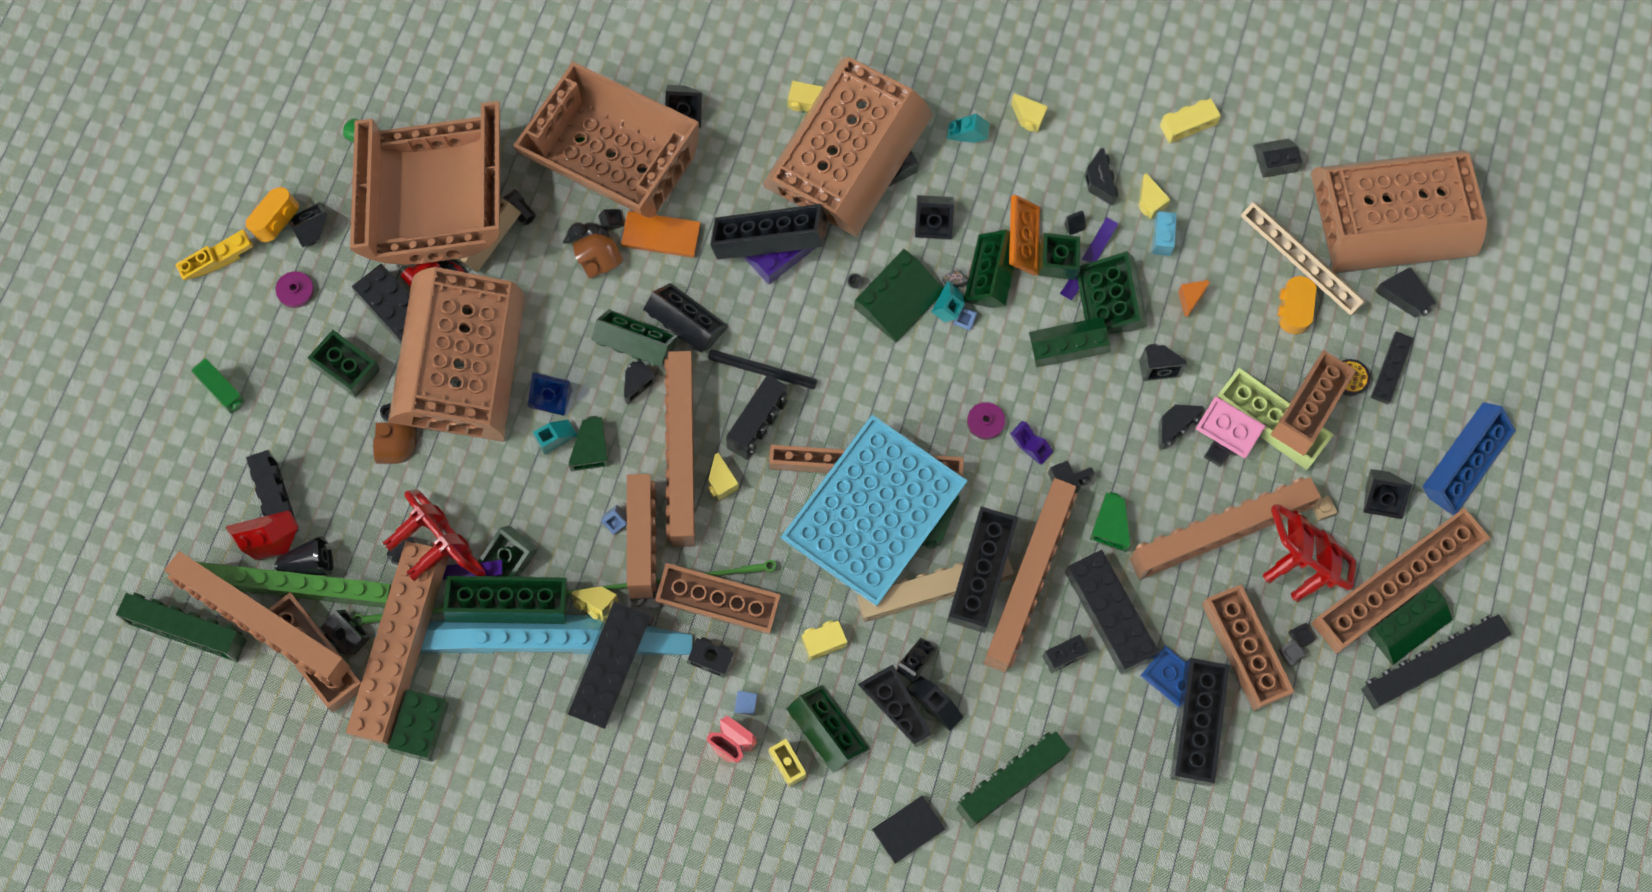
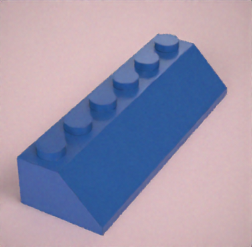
(1469, 457)

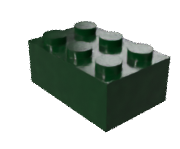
(343, 363)
(418, 725)

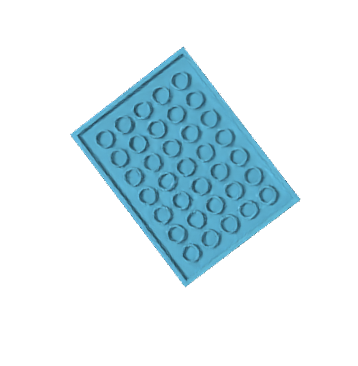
(874, 510)

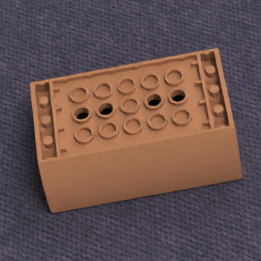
(867, 150)
(1409, 226)
(434, 342)

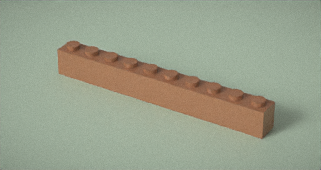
(823, 459)

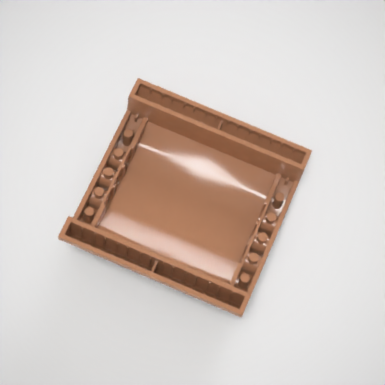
(426, 189)

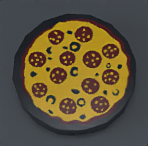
(1360, 379)

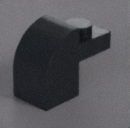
(1065, 473)

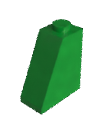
(218, 386)
(1112, 523)

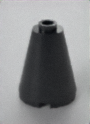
(307, 558)

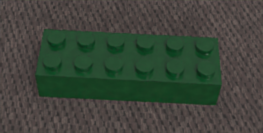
(506, 599)
(181, 627)
(1010, 781)

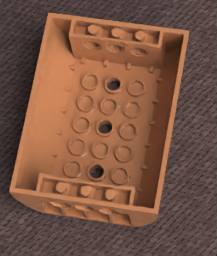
(611, 121)

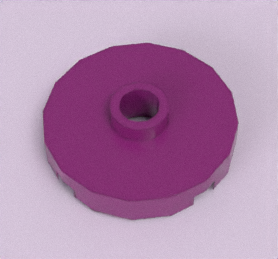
(297, 297)
(983, 429)

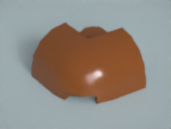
(597, 254)
(393, 443)

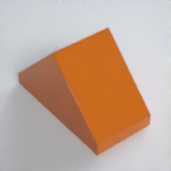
(1190, 295)

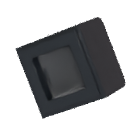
(611, 219)
(1075, 222)

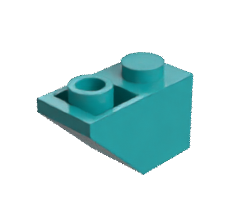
(968, 129)
(949, 303)
(554, 435)

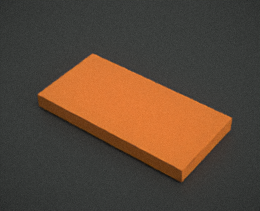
(661, 234)
(1024, 235)

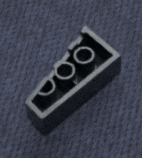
(269, 483)
(896, 703)

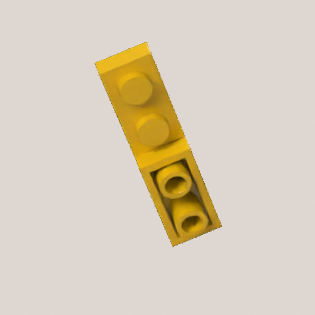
(214, 258)

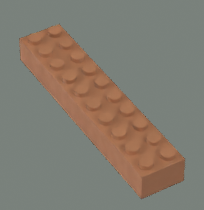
(681, 449)
(1221, 528)
(1028, 579)
(1400, 580)
(257, 619)
(396, 647)

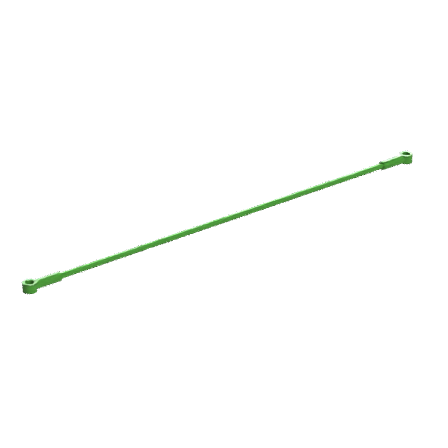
(744, 569)

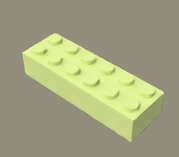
(1267, 407)

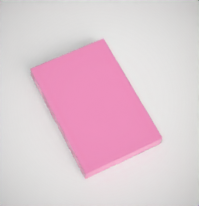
(1230, 427)

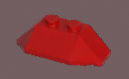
(264, 535)

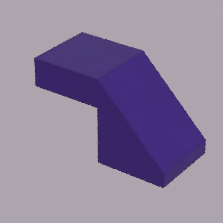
(1031, 444)

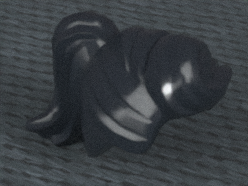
(579, 231)

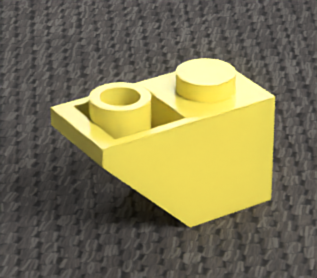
(593, 601)

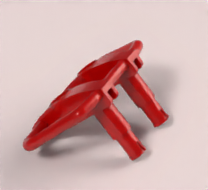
(448, 545)
(1301, 547)

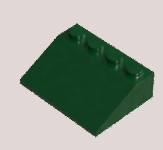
(1113, 291)
(898, 296)

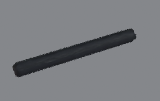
(762, 369)

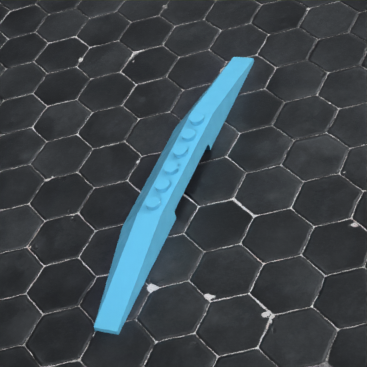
(574, 636)

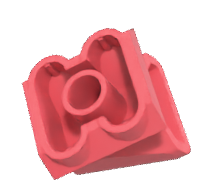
(731, 740)

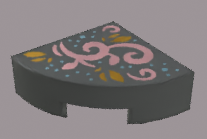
(955, 278)

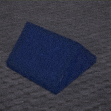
(549, 393)

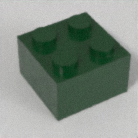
(1059, 256)

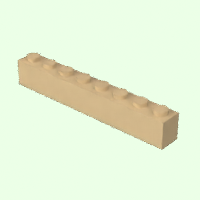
(1303, 258)
(919, 591)

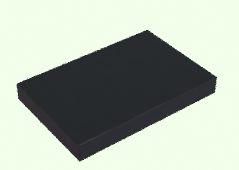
(908, 829)

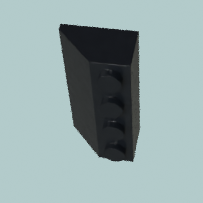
(685, 317)

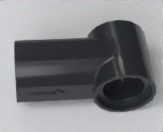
(516, 199)

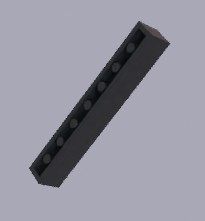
(1432, 663)

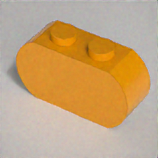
(272, 214)
(1297, 305)

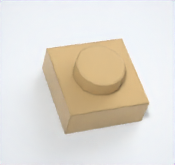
(1324, 508)

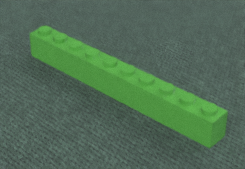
(302, 585)

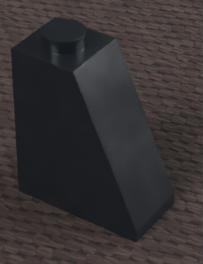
(1407, 293)

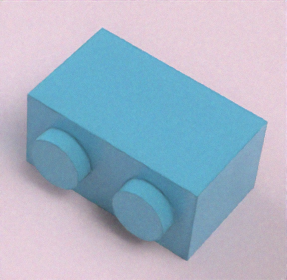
(1164, 233)

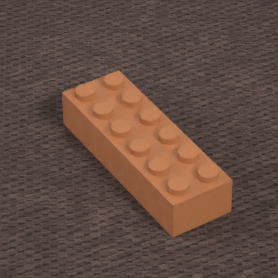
(1313, 403)
(641, 536)
(717, 598)
(1247, 647)
(348, 687)

